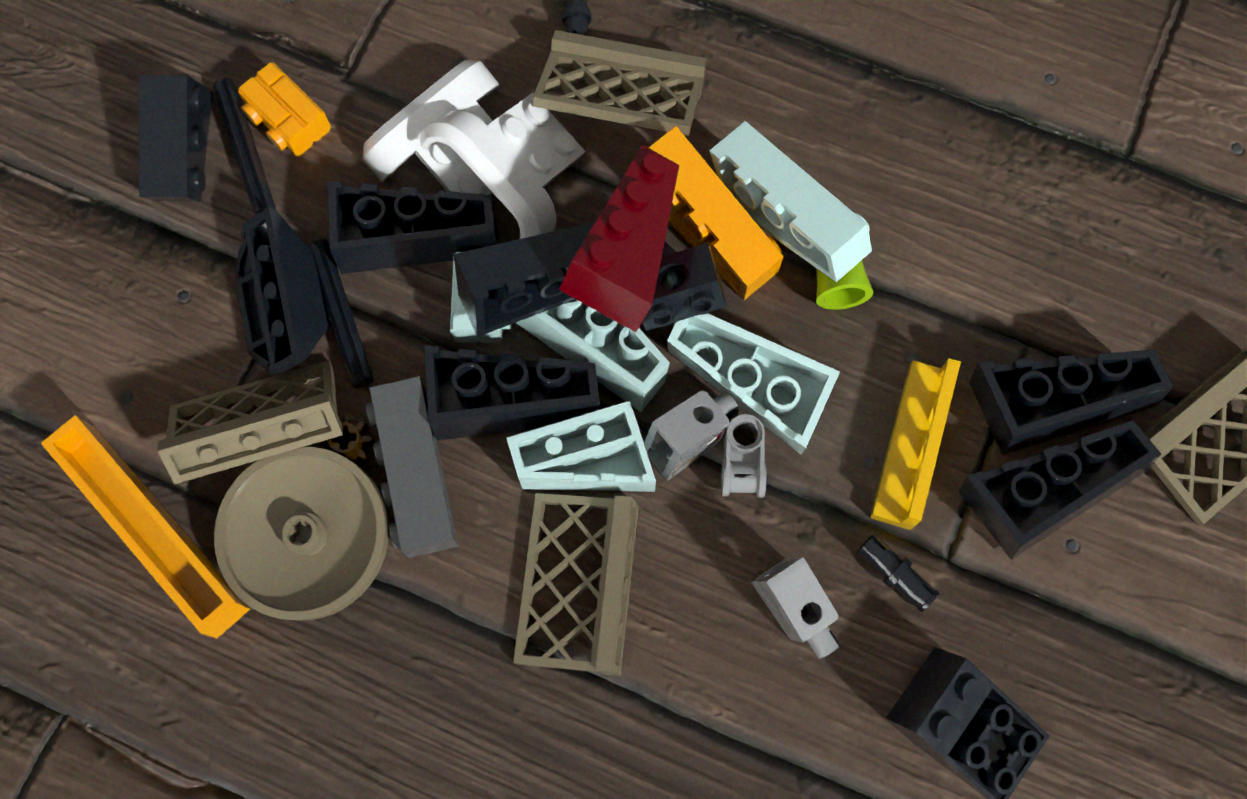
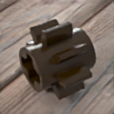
(356, 449)

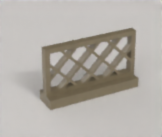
(626, 67)
(1182, 423)
(244, 438)
(613, 588)

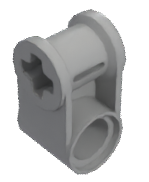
(744, 465)

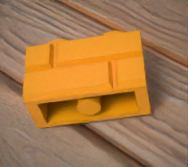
(284, 109)

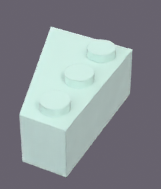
(585, 453)

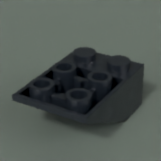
(968, 725)

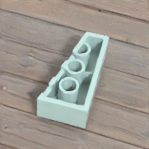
(790, 203)
(623, 358)
(761, 376)

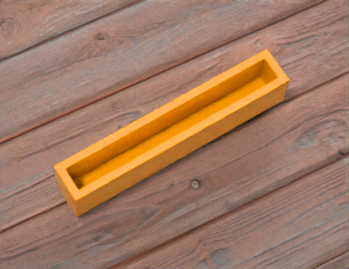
(145, 527)

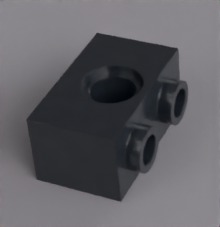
(685, 287)

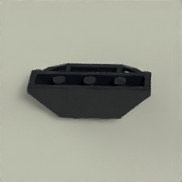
(278, 293)

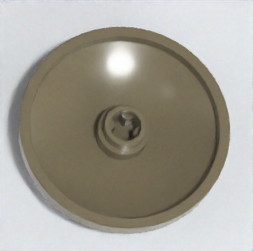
(301, 534)

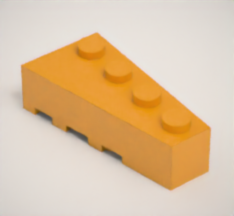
(710, 214)

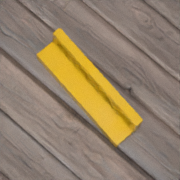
(915, 444)

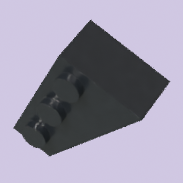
(173, 137)

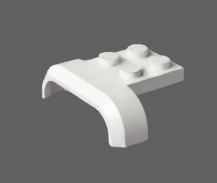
(401, 134)
(512, 157)

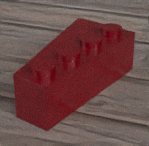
(624, 248)

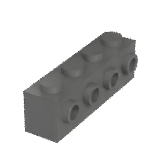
(412, 468)

